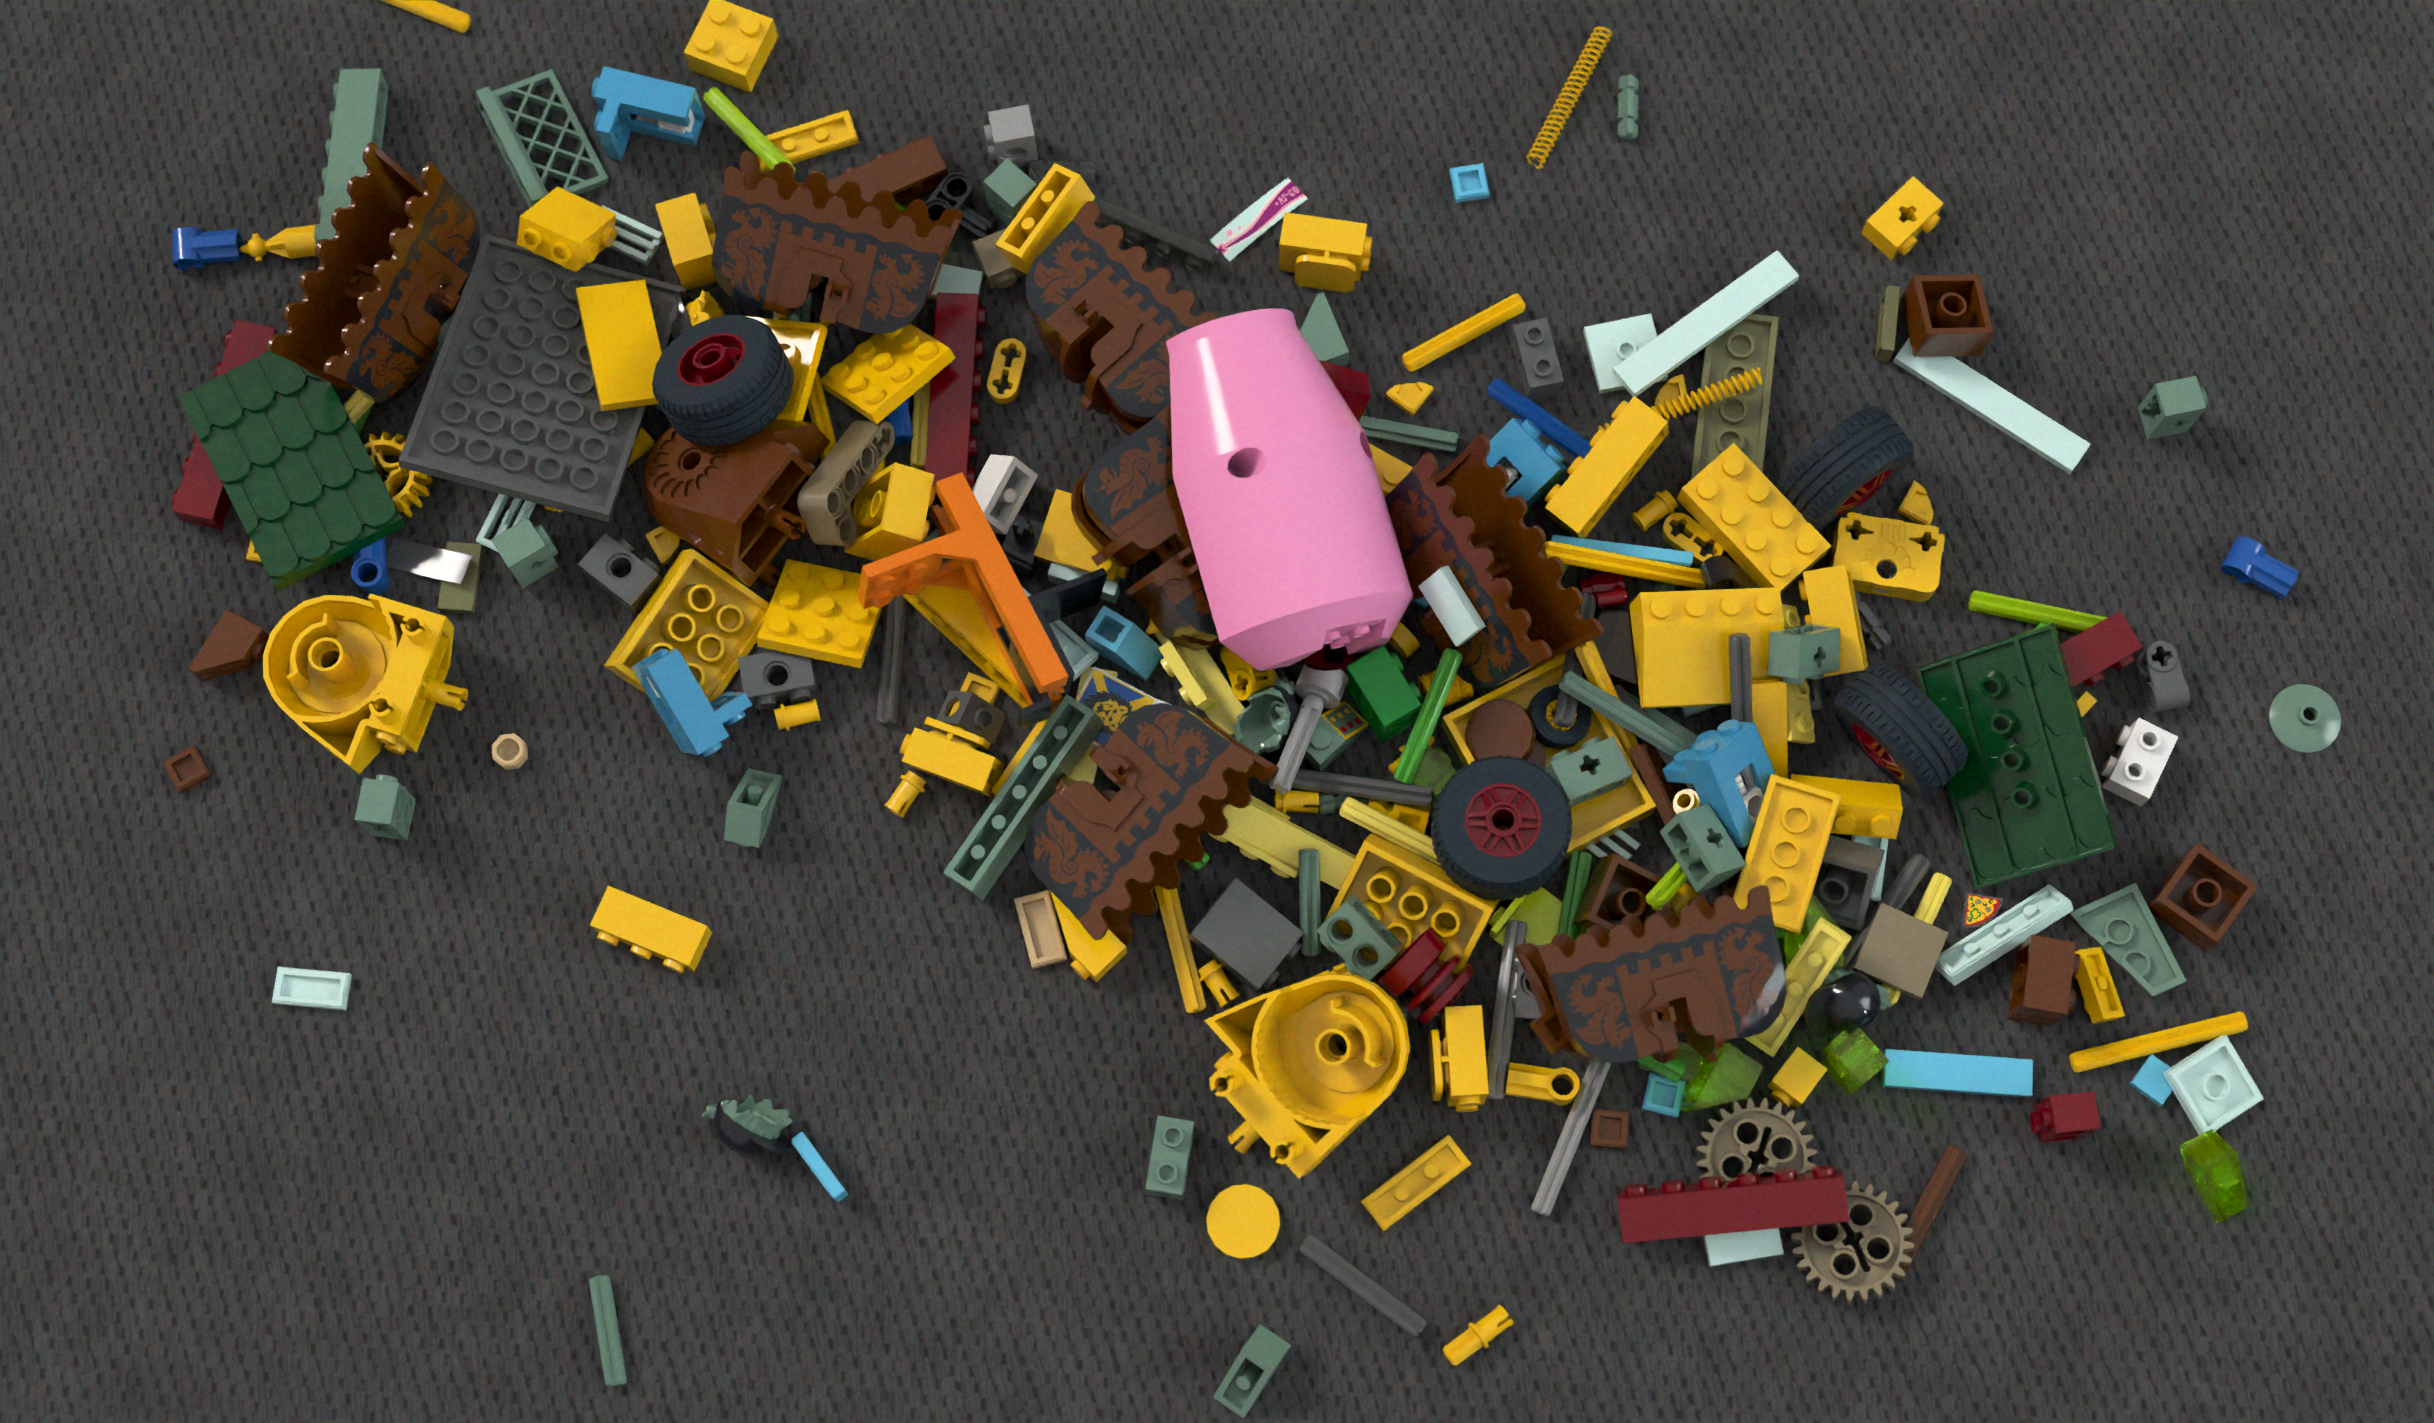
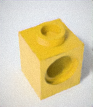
(1796, 1079)

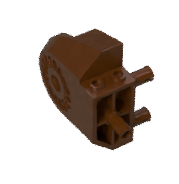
(734, 498)

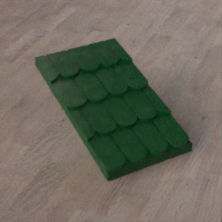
(291, 466)
(2028, 772)

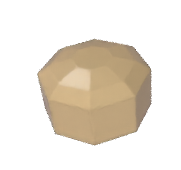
(509, 751)

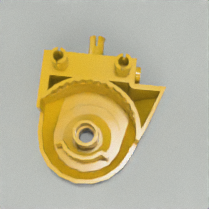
(378, 688)
(1292, 1074)

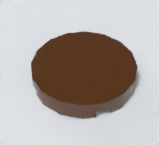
(1500, 729)

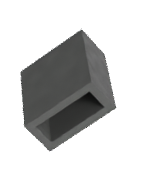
(1246, 936)

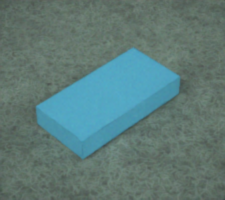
(819, 1167)

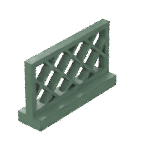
(512, 144)

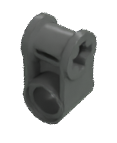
(2163, 682)

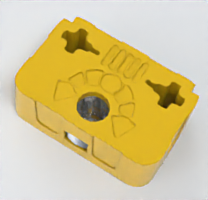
(1891, 547)

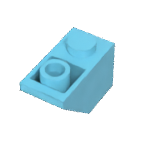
(1123, 643)

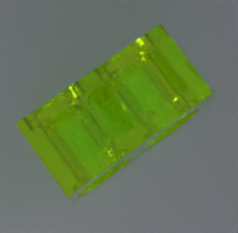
(1853, 1059)

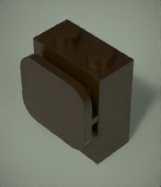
(1617, 648)

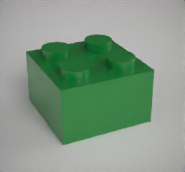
(1383, 693)

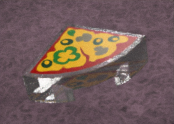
(1979, 910)

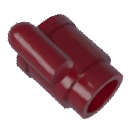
(1606, 587)

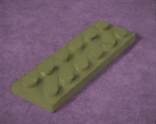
(1744, 416)

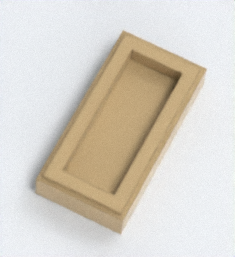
(1040, 929)

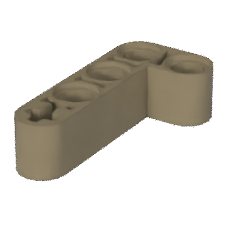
(839, 478)

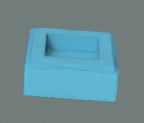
(1469, 183)
(2151, 1081)
(1663, 1095)

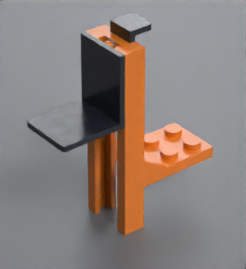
(981, 566)

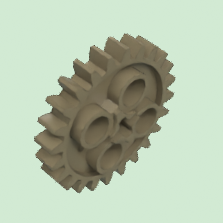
(1724, 1141)
(1882, 1229)

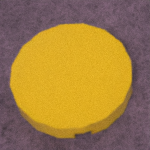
(1243, 1221)

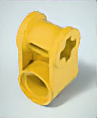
(1245, 675)

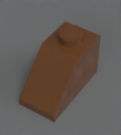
(229, 648)

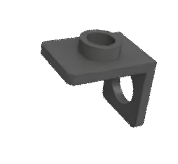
(973, 715)

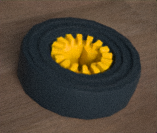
(1549, 734)

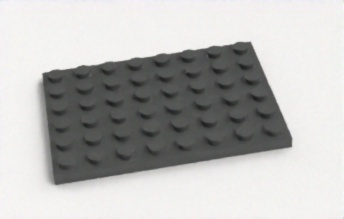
(517, 390)

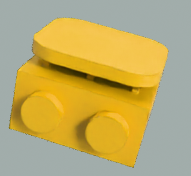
(1324, 251)
(1066, 545)
(951, 756)
(1460, 1058)

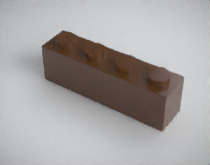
(904, 172)

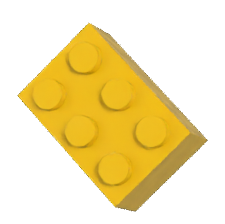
(892, 512)

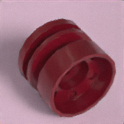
(1427, 976)

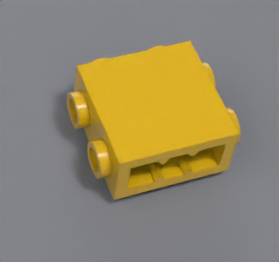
(567, 229)

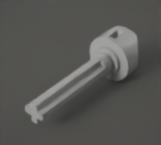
(1319, 691)

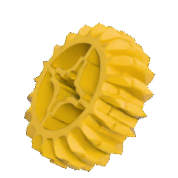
(397, 476)

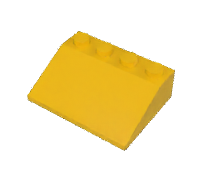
(702, 616)
(1685, 642)
(1411, 897)

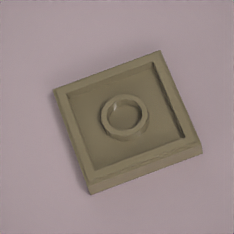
(1900, 951)

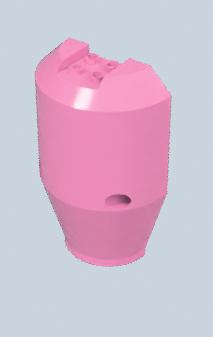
(1280, 494)

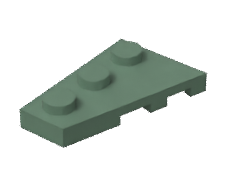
(2132, 938)

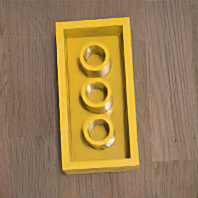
(1607, 468)
(1753, 520)

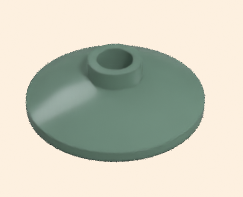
(2294, 729)

